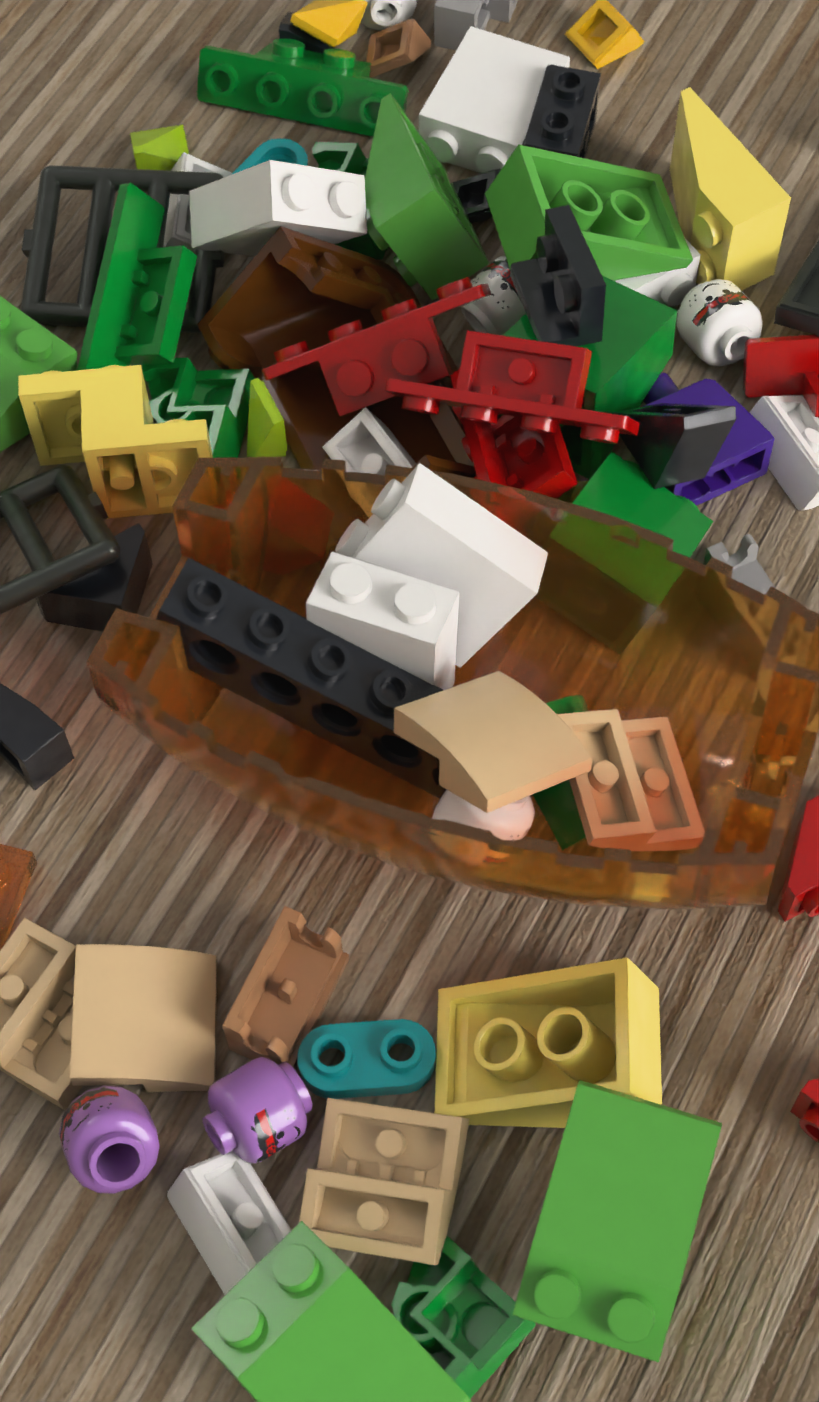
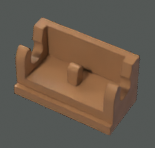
(285, 990)

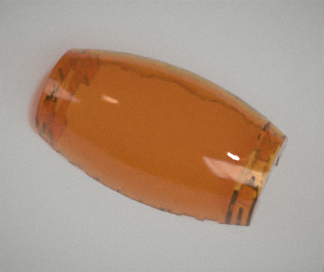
(609, 623)

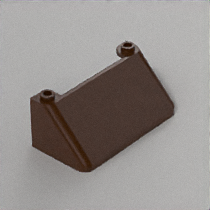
(299, 293)

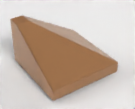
(396, 46)

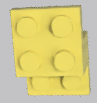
(109, 425)

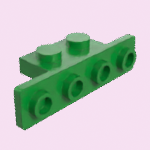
(297, 85)
(138, 289)

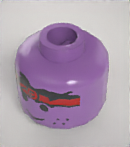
(257, 1110)
(109, 1139)

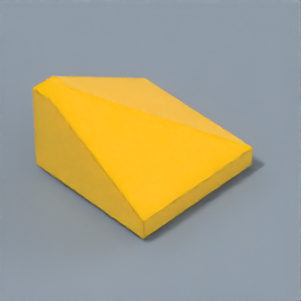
(330, 19)
(603, 34)

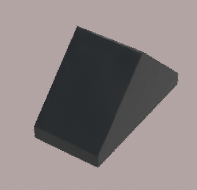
(677, 440)
(94, 597)

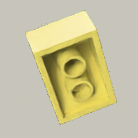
(724, 198)
(524, 1042)

